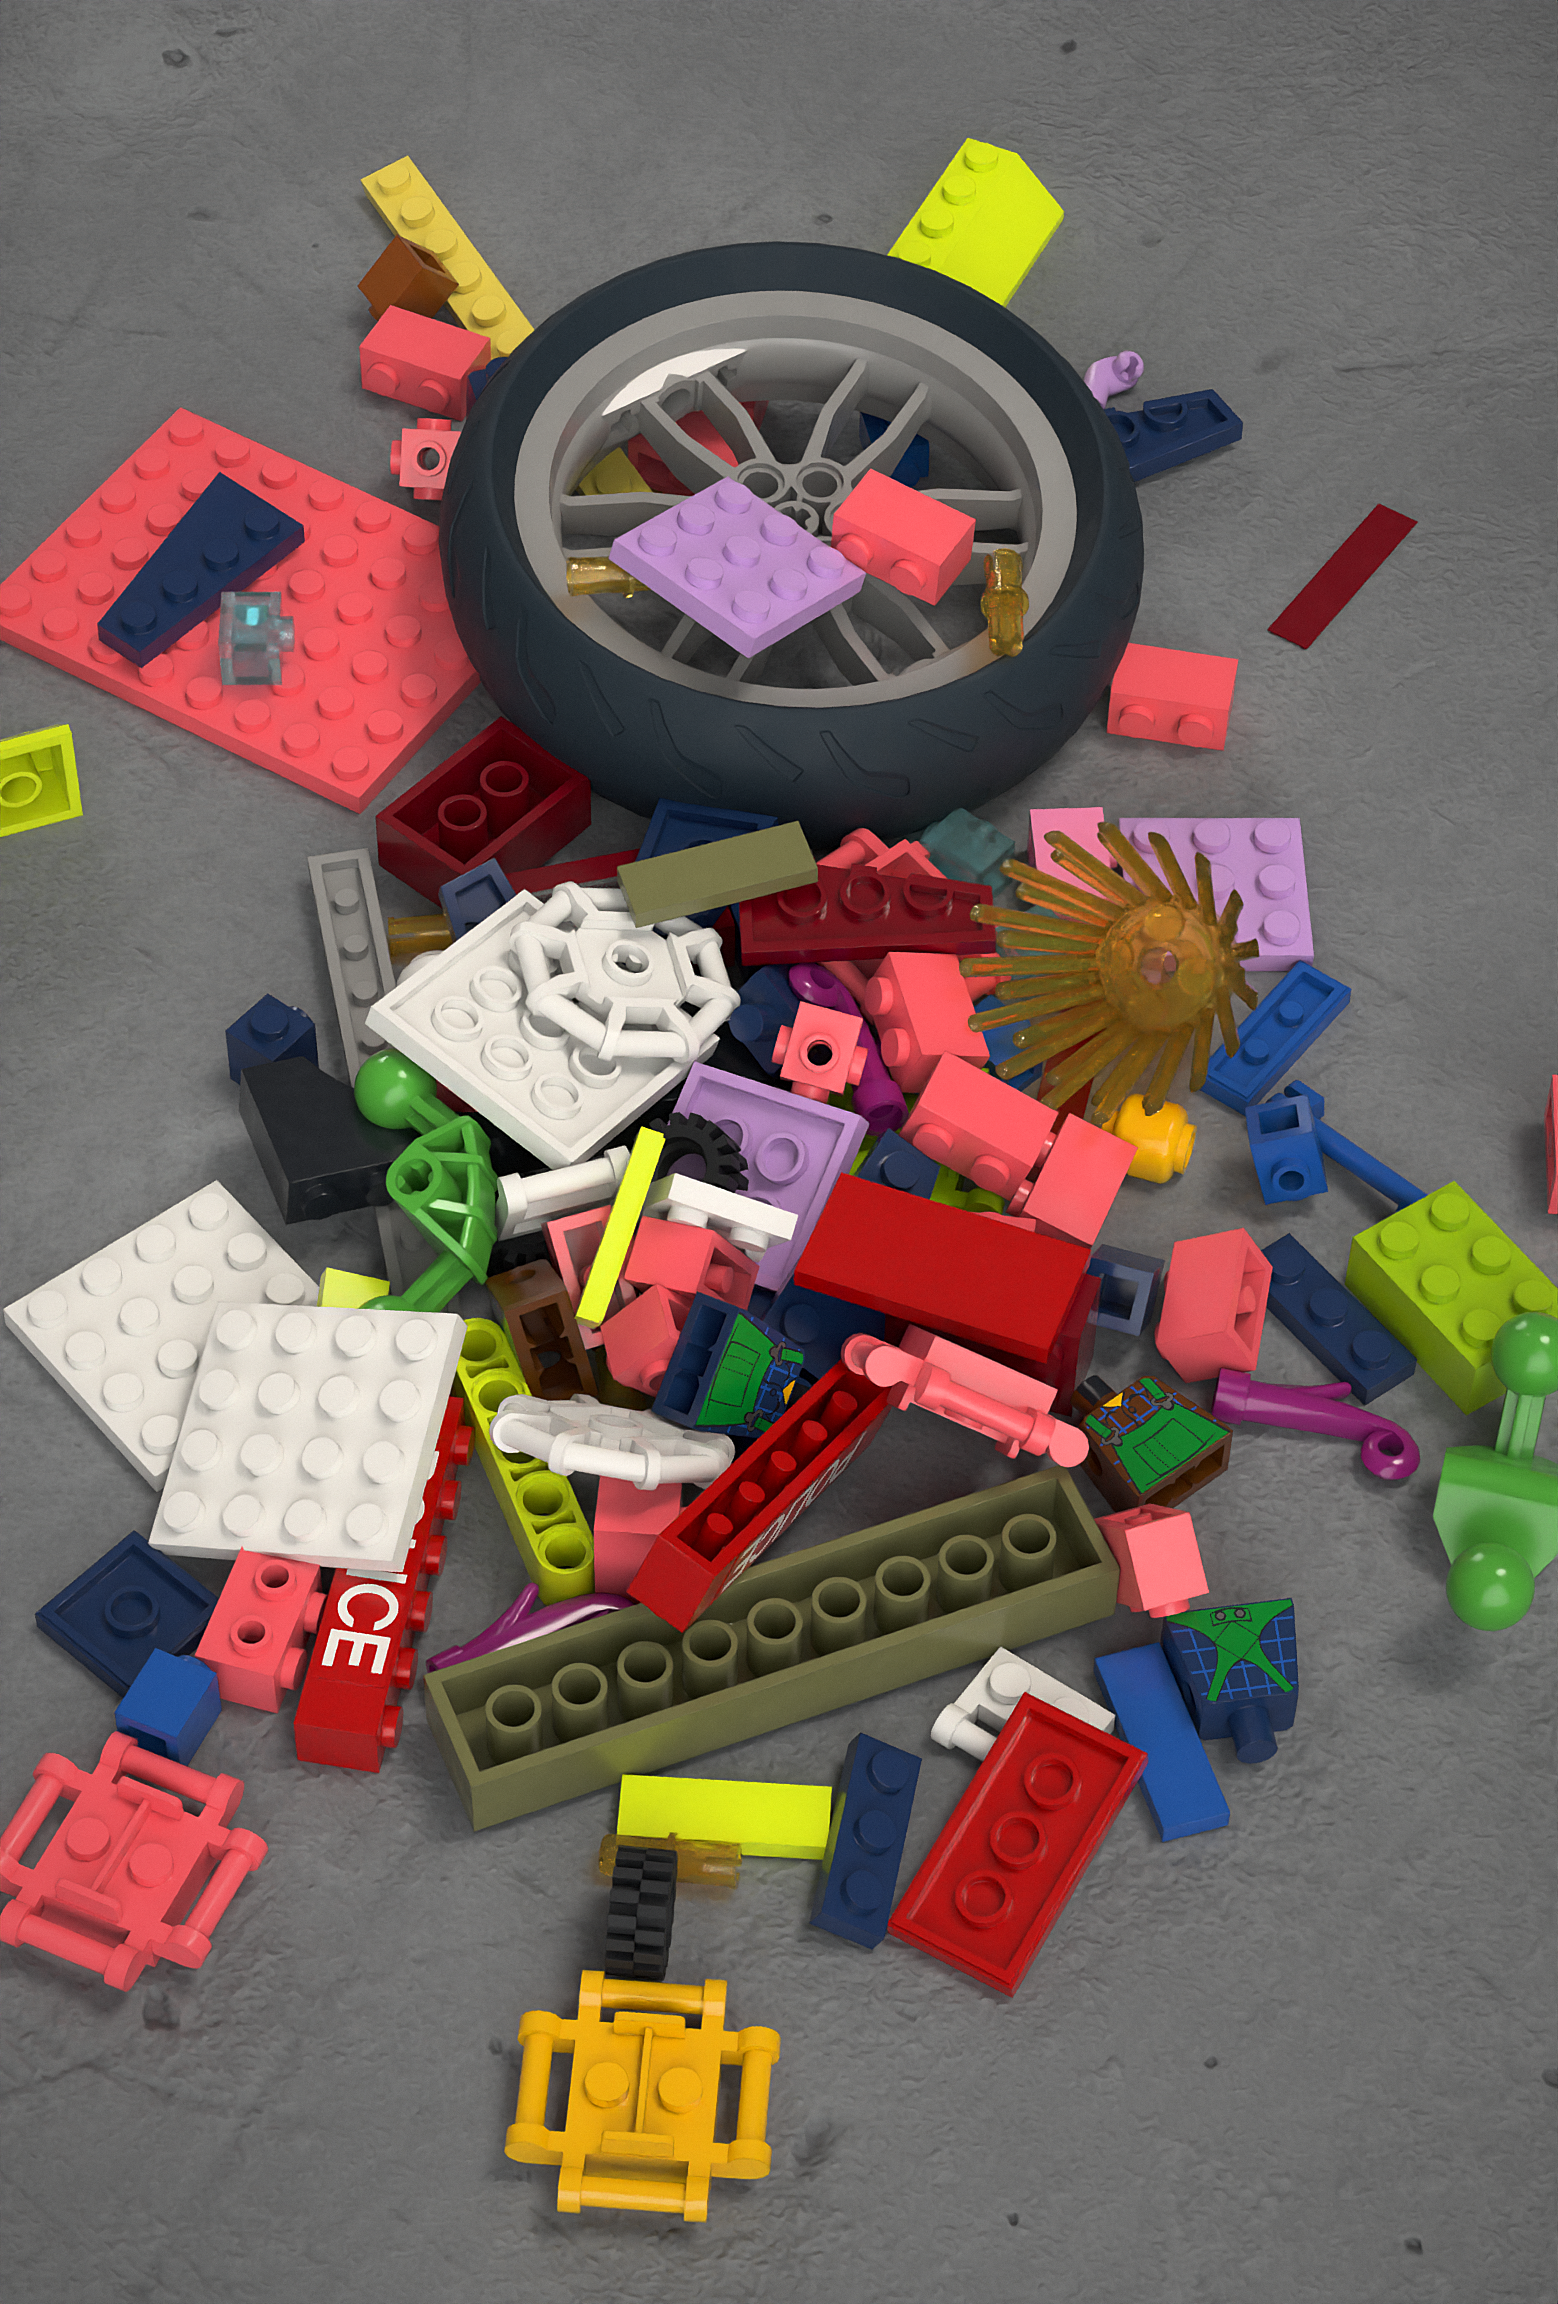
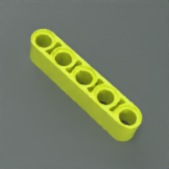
(484, 1378)

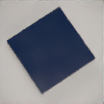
(127, 1609)

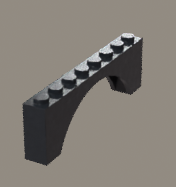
(334, 1160)

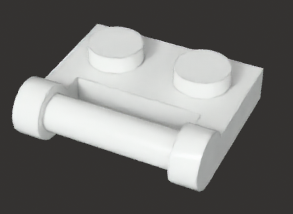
(557, 1193)
(738, 1219)
(995, 1695)

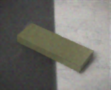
(717, 874)

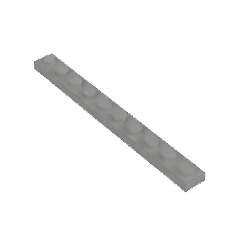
(359, 978)

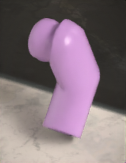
(1113, 375)

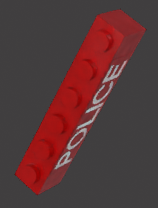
(759, 1496)
(370, 1627)

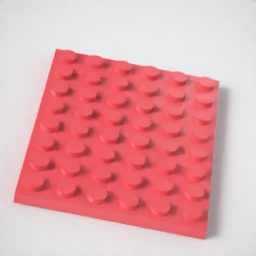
(367, 599)

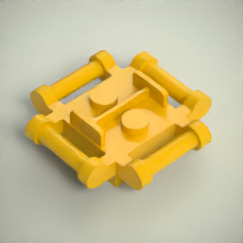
(643, 2097)

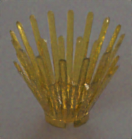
(1115, 971)

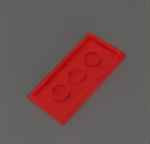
(943, 1267)
(1017, 1844)

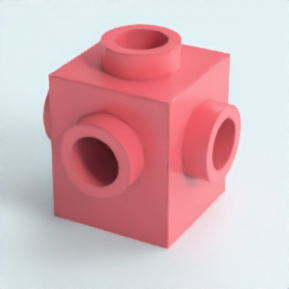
(410, 454)
(826, 1028)

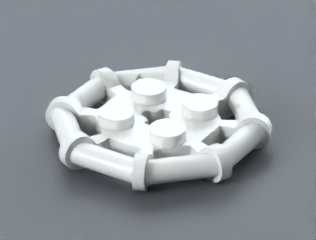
(615, 996)
(610, 1441)

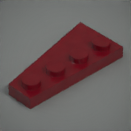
(864, 918)

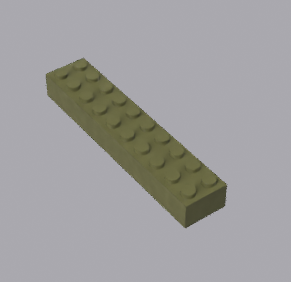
(772, 1648)

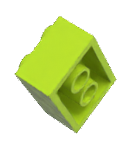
(1445, 1287)

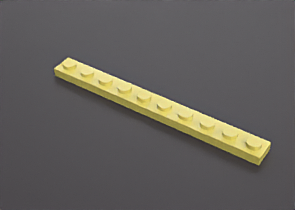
(479, 300)

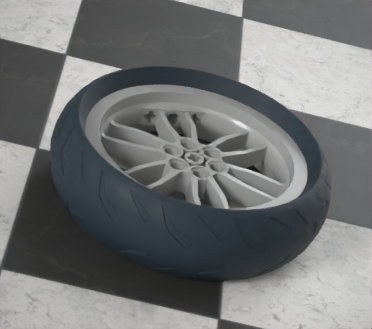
(834, 333)

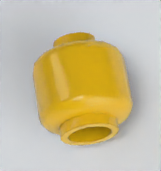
(1162, 1139)

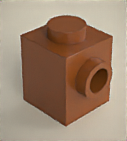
(407, 279)

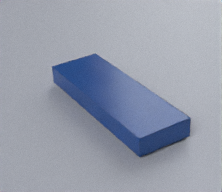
(1275, 1036)
(1155, 1719)

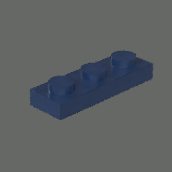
(1334, 1323)
(865, 1841)

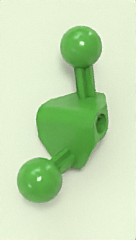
(437, 1181)
(1502, 1501)

